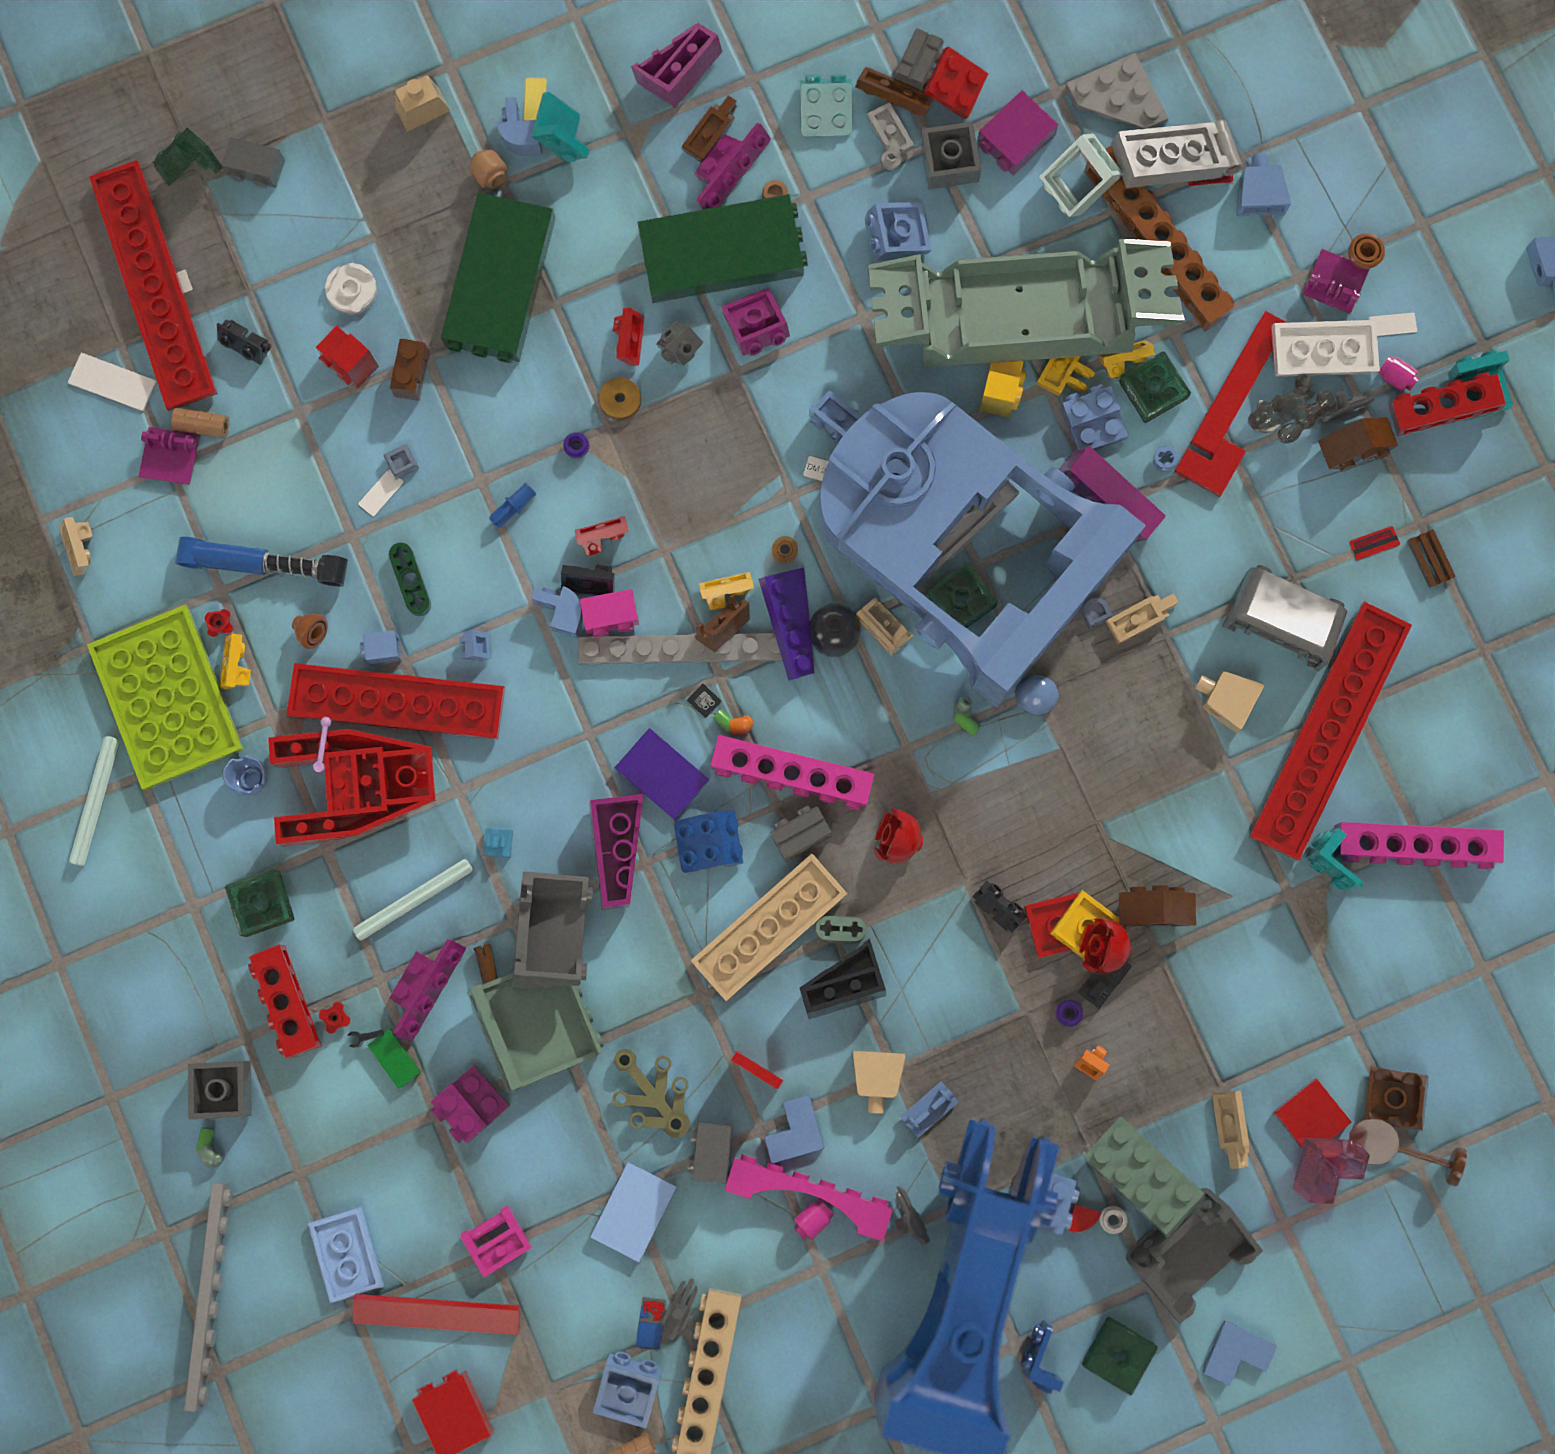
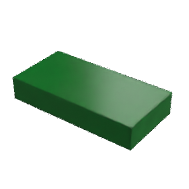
(394, 1059)

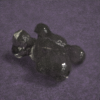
(1293, 406)

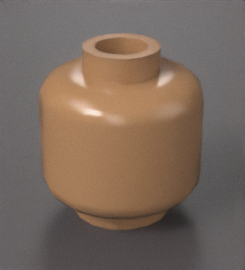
(488, 169)

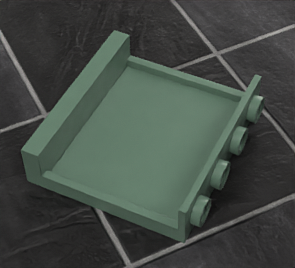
(534, 1029)

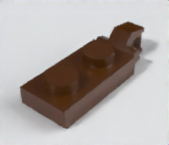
(710, 130)

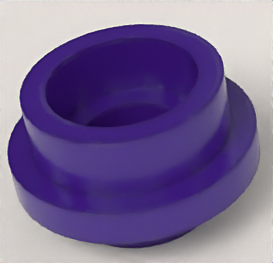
(573, 438)
(1075, 1006)

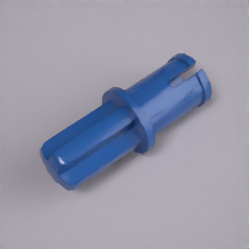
(512, 505)

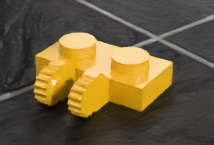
(1058, 374)

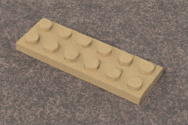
(769, 927)

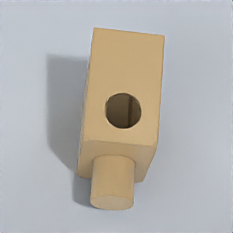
(419, 102)
(1229, 698)
(877, 1077)

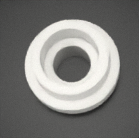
(1121, 1223)

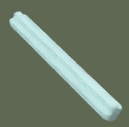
(94, 801)
(412, 899)

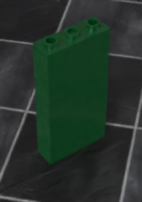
(722, 248)
(498, 278)

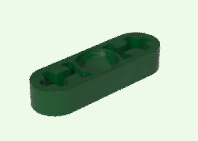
(410, 559)

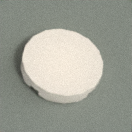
(351, 289)

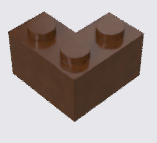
(1358, 441)
(1157, 907)

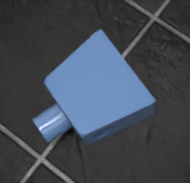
(1262, 189)
(1542, 259)

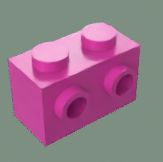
(609, 613)

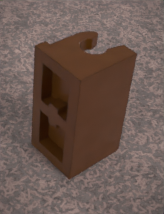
(724, 624)

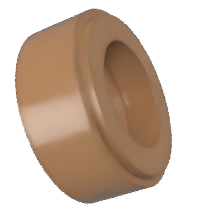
(773, 189)

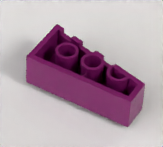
(1103, 484)
(615, 841)

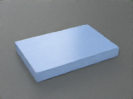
(633, 1212)
(345, 1255)

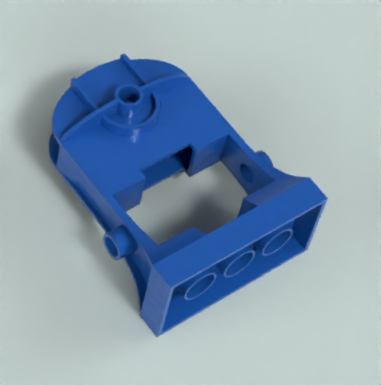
(946, 1378)

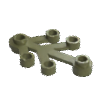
(654, 1096)

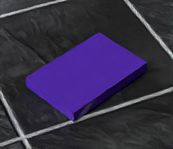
(662, 774)

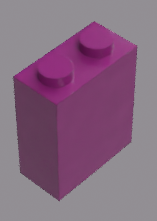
(1017, 133)

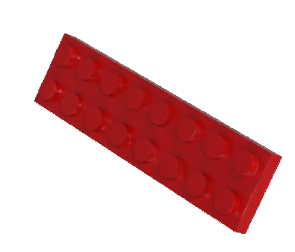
(396, 701)

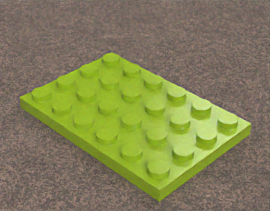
(165, 697)

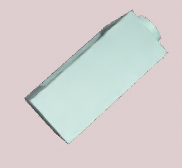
(1100, 160)

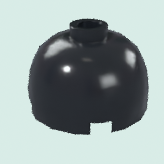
(834, 630)

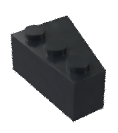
(844, 984)

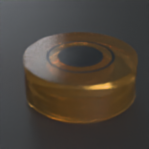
(784, 550)

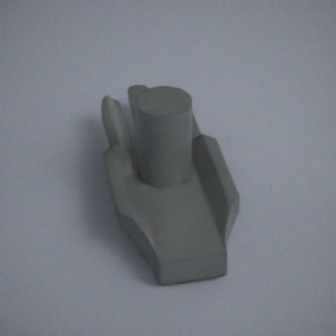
(1345, 407)
(911, 1218)
(677, 1312)

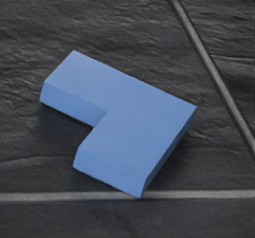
(801, 1137)
(1236, 1345)

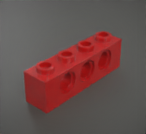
(1408, 421)
(306, 1037)

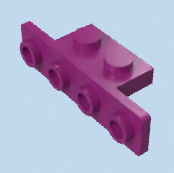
(728, 164)
(422, 985)

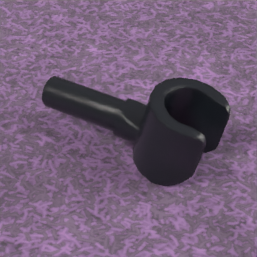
(365, 1036)

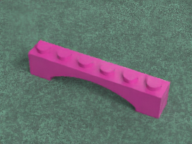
(749, 1178)

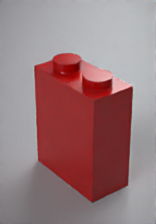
(452, 1414)

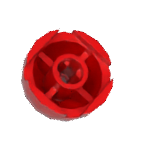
(899, 837)
(1105, 946)

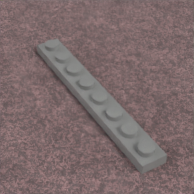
(675, 649)
(207, 1306)

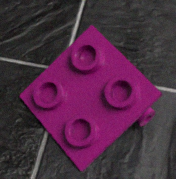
(1335, 281)
(168, 455)

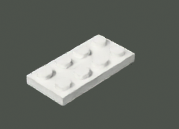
(1325, 348)

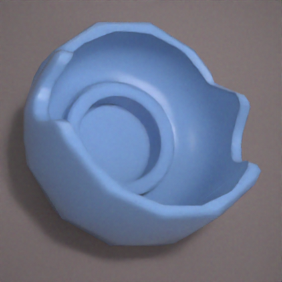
(1037, 694)
(245, 776)

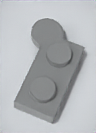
(891, 135)

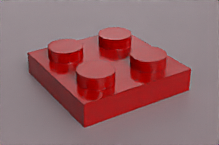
(956, 82)

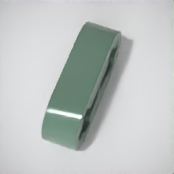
(841, 922)

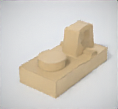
(73, 536)

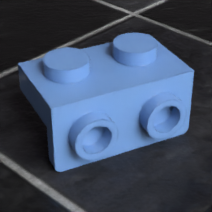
(833, 416)

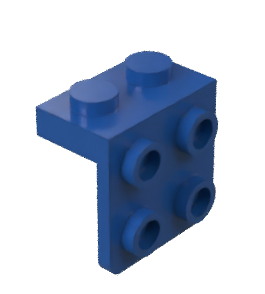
(708, 841)
(1041, 1378)

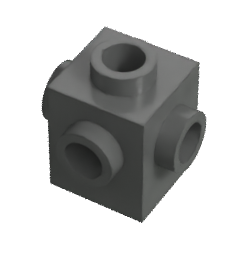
(679, 343)

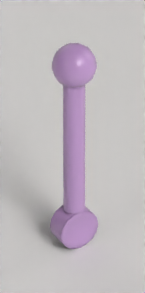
(319, 766)

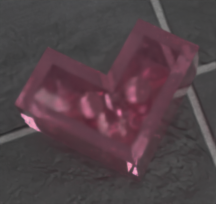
(1324, 1164)

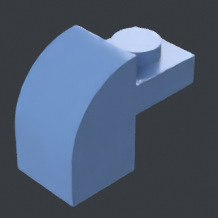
(517, 133)
(567, 607)

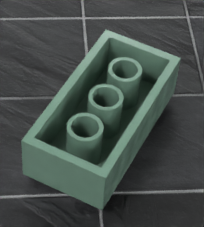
(1144, 1177)

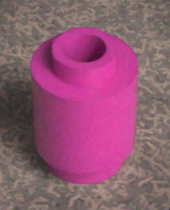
(1399, 374)
(813, 1220)

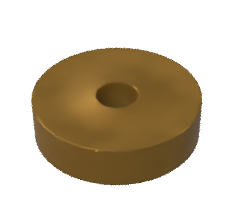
(615, 388)

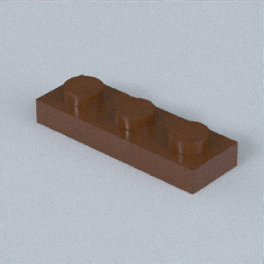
(894, 91)

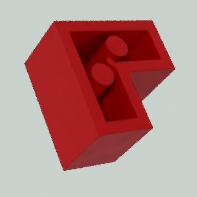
(346, 357)

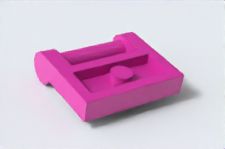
(500, 1249)

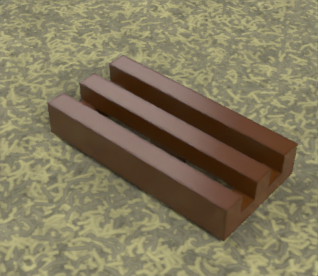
(1449, 574)

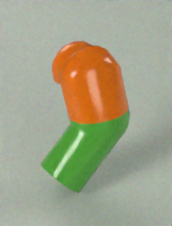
(733, 725)

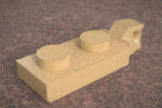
(1140, 617)
(1232, 1127)

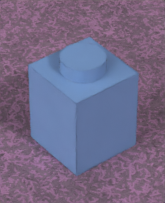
(381, 647)

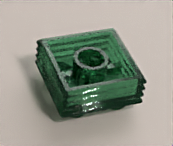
(1158, 371)
(962, 582)
(244, 896)
(1102, 1362)

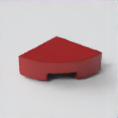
(1083, 1218)

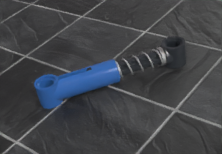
(197, 554)

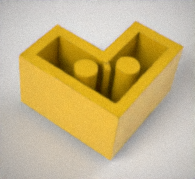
(1002, 389)

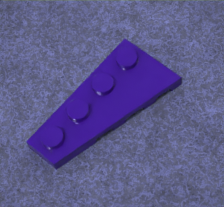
(789, 615)

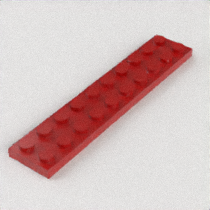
(153, 285)
(1330, 731)

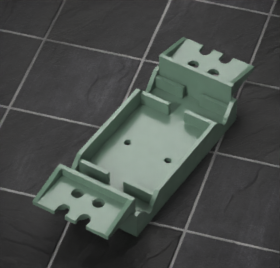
(1064, 305)

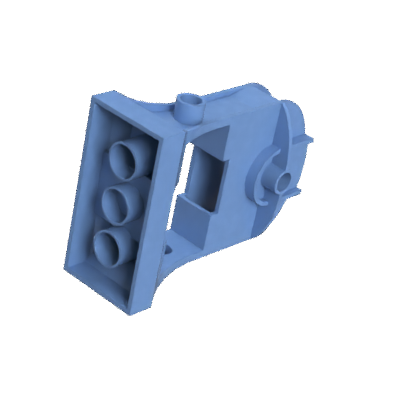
(909, 480)

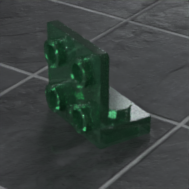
(182, 154)

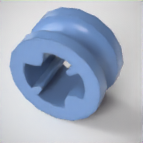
(1167, 466)

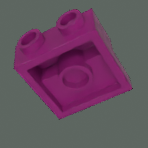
(756, 322)
(469, 1105)

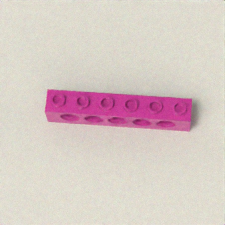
(728, 748)
(1488, 843)

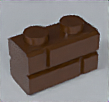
(409, 369)

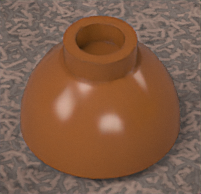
(1366, 251)
(310, 629)

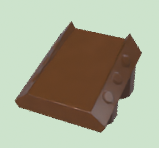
(1397, 1097)

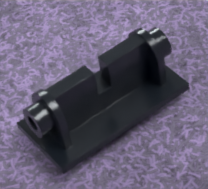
(233, 336)
(992, 898)

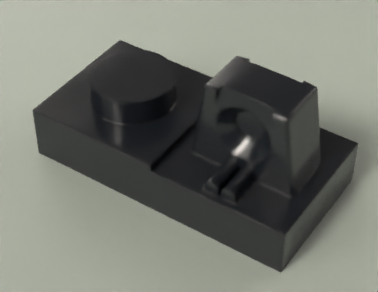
(587, 581)
(1101, 985)

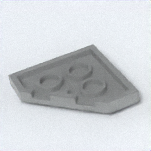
(1119, 94)

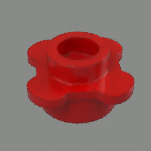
(211, 621)
(342, 1018)

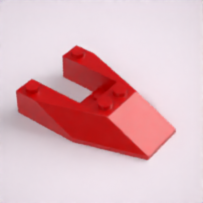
(366, 783)

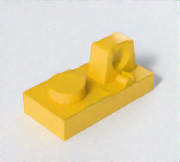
(1115, 363)
(715, 590)
(231, 673)

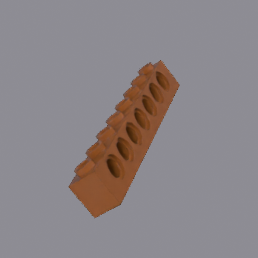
(1205, 312)

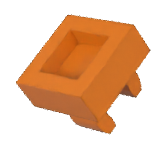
(1092, 1063)

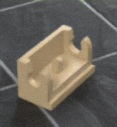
(883, 626)

